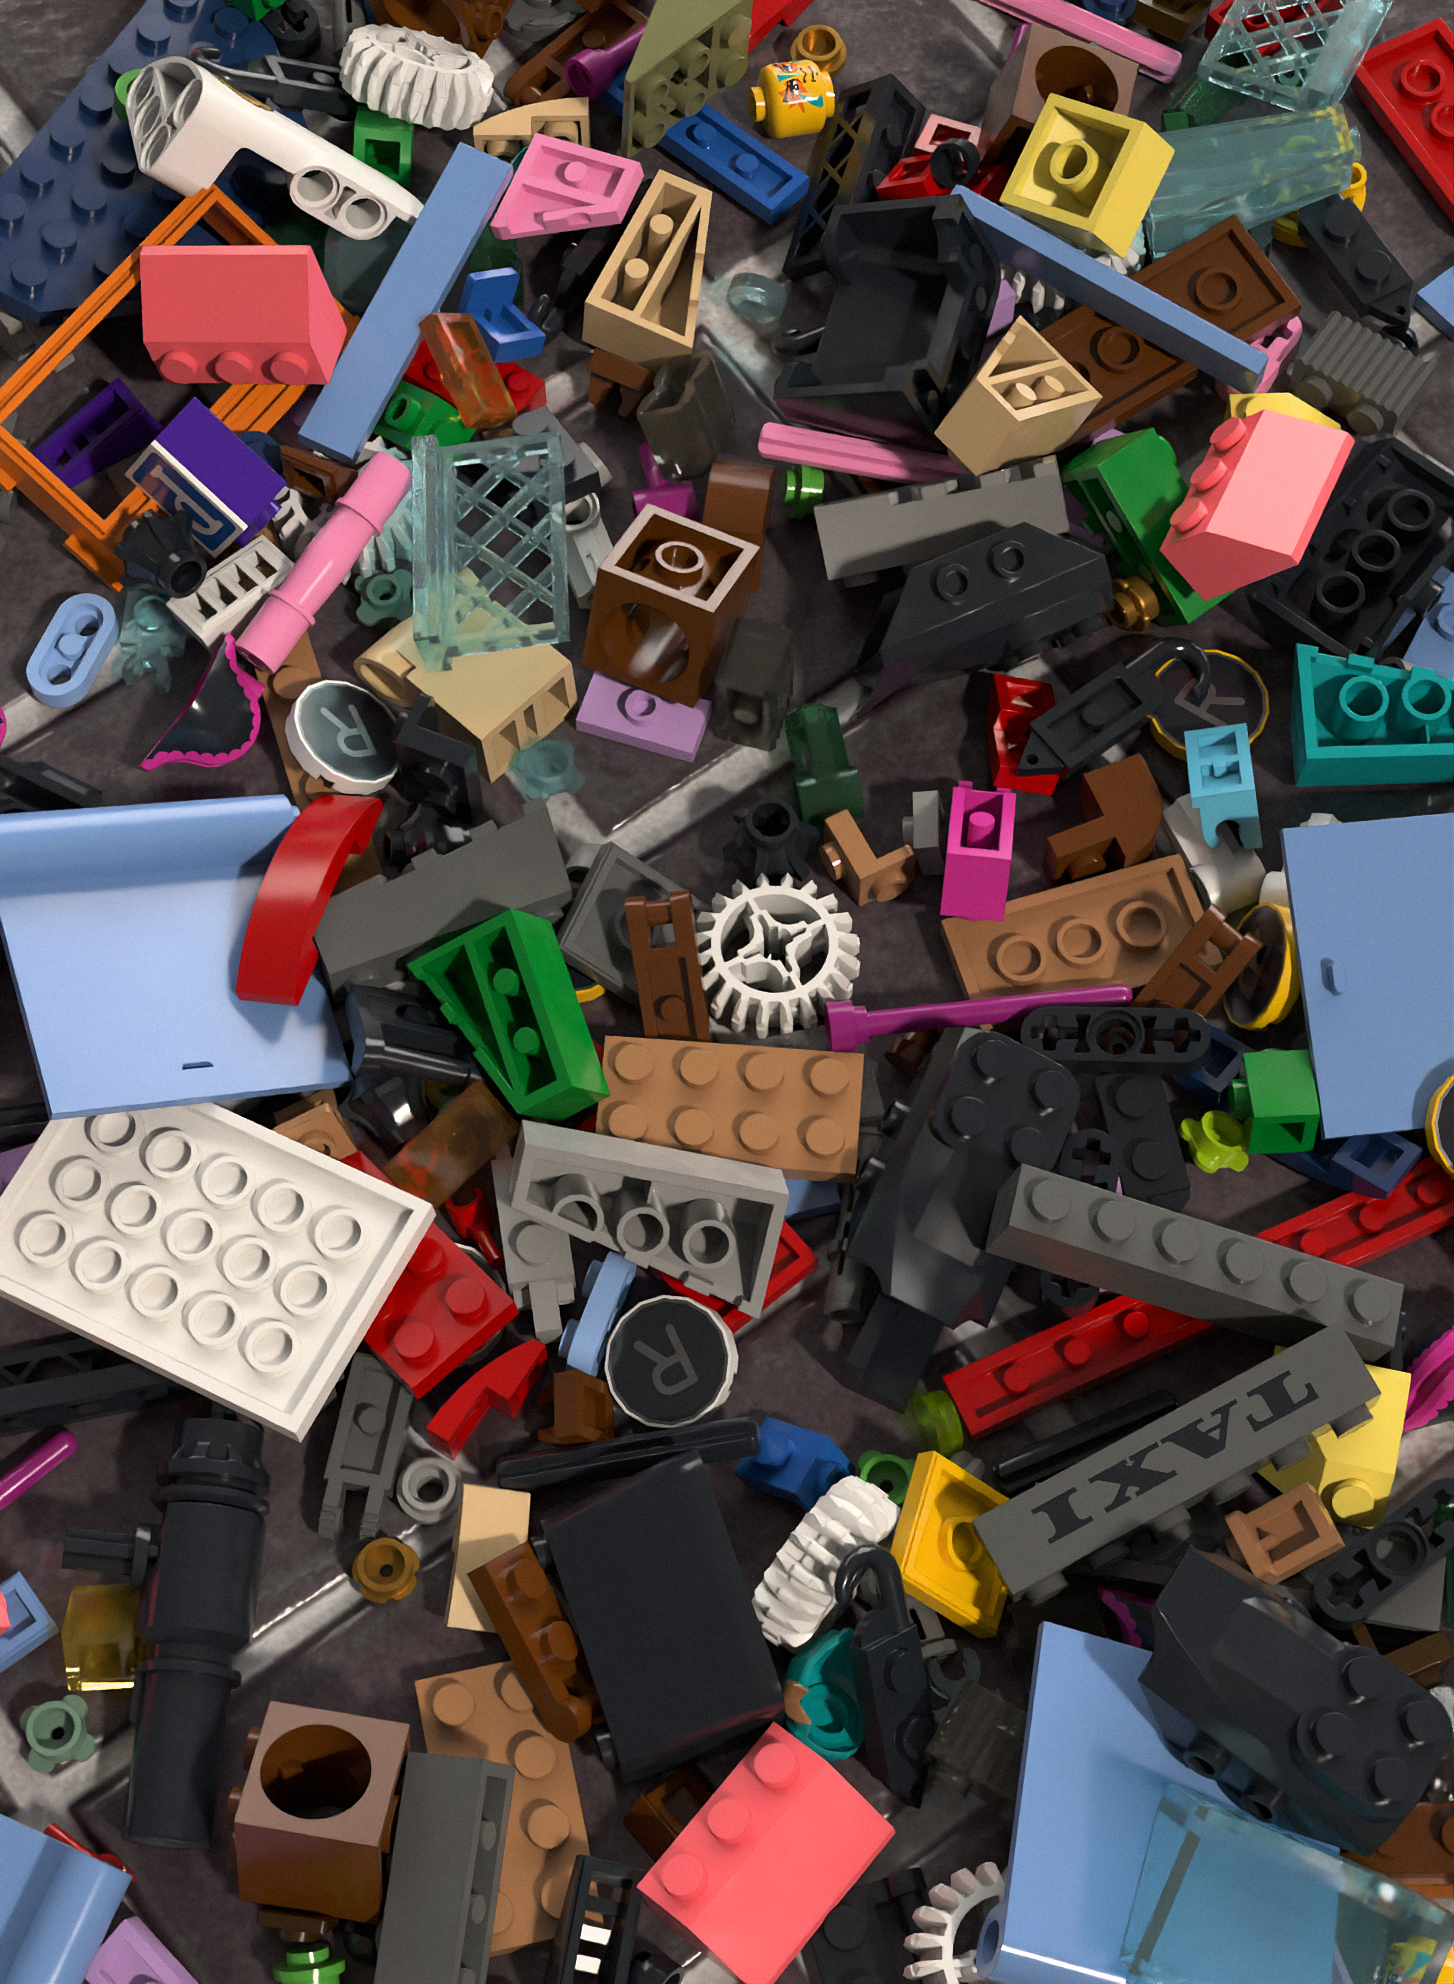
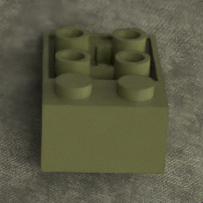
(681, 63)

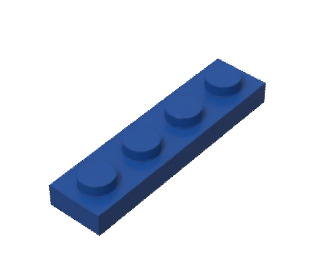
(727, 158)

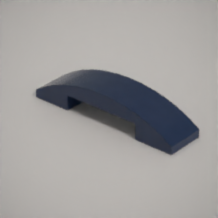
(1357, 1164)

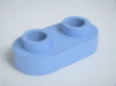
(69, 654)
(607, 1291)

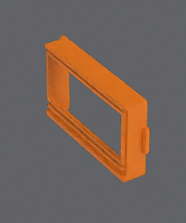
(239, 408)

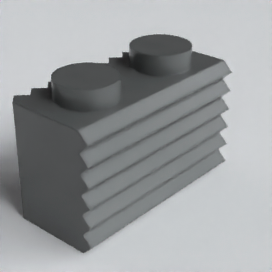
(1360, 376)

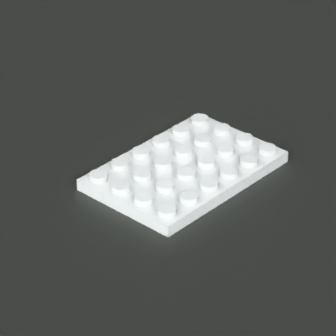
(207, 1252)

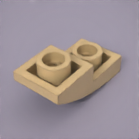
(514, 129)
(485, 1527)

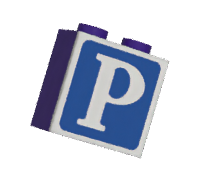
(209, 476)

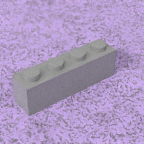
(935, 518)
(657, 1206)

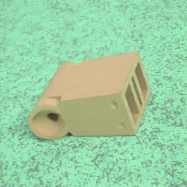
(487, 699)

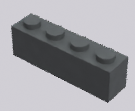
(444, 1871)

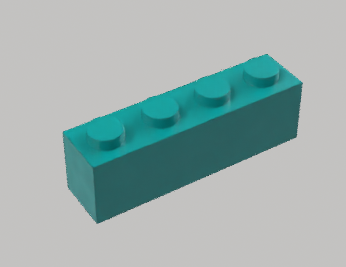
(1369, 722)

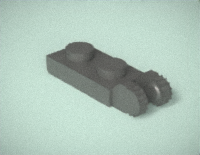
(366, 1446)

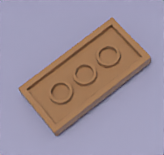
(1079, 935)
(737, 1103)
(494, 1719)

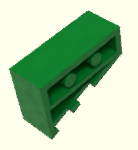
(1129, 496)
(519, 1013)

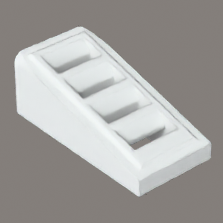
(225, 579)

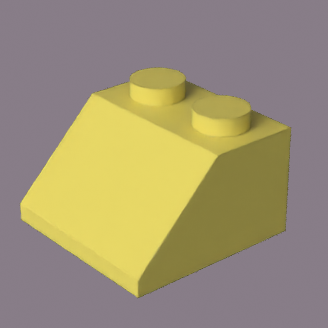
(1088, 174)

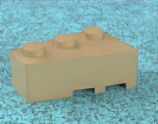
(652, 281)
(1016, 405)

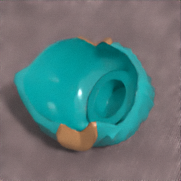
(823, 1697)

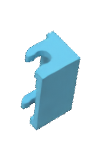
(1223, 782)

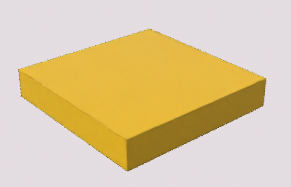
(939, 1550)

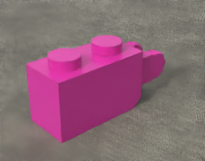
(978, 853)

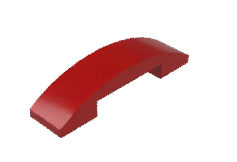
(294, 894)

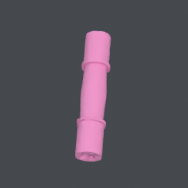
(324, 563)

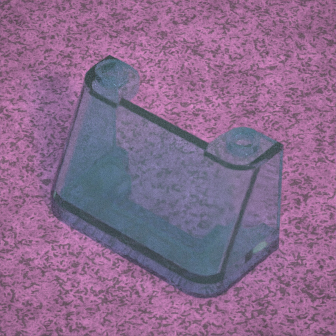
(1261, 1906)

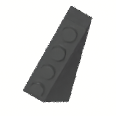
(385, 924)

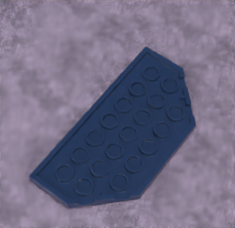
(76, 190)

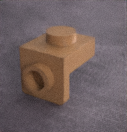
(850, 858)
(317, 1125)
(1283, 1535)

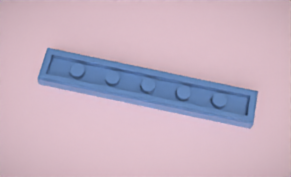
(408, 294)
(1117, 296)

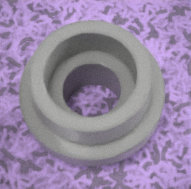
(425, 1471)

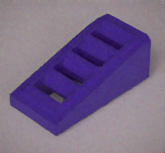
(112, 424)

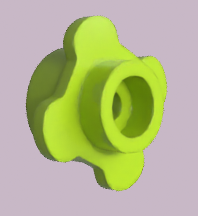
(1215, 1142)

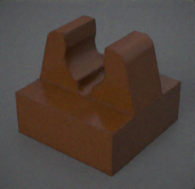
(610, 372)
(580, 1409)

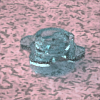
(550, 754)

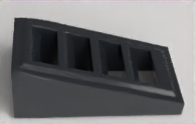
(571, 1930)

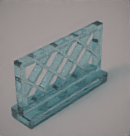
(1332, 63)
(436, 542)

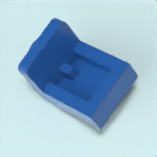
(502, 325)
(794, 1464)

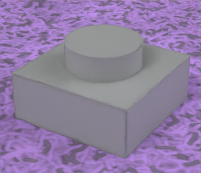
(927, 832)

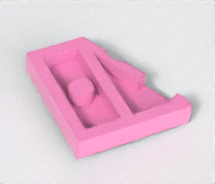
(565, 190)

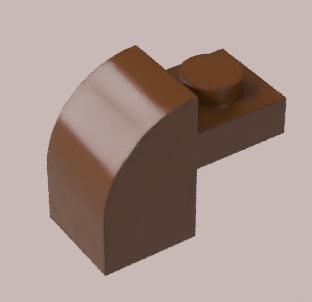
(741, 503)
(1120, 827)

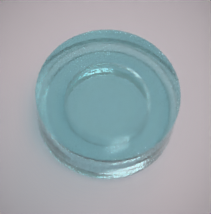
(756, 297)

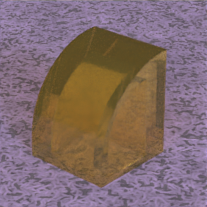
(101, 1637)

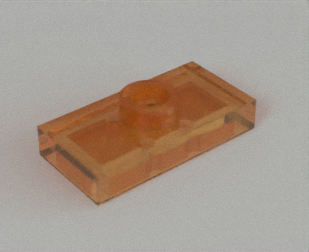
(468, 370)
(453, 1146)

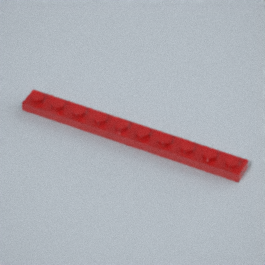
(1133, 1332)

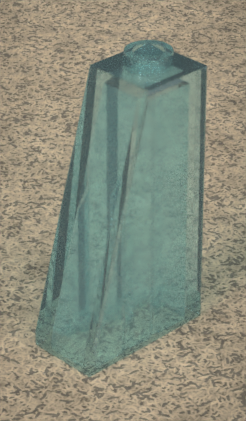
(1249, 170)

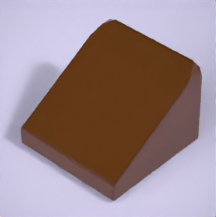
(316, 474)
(666, 1811)

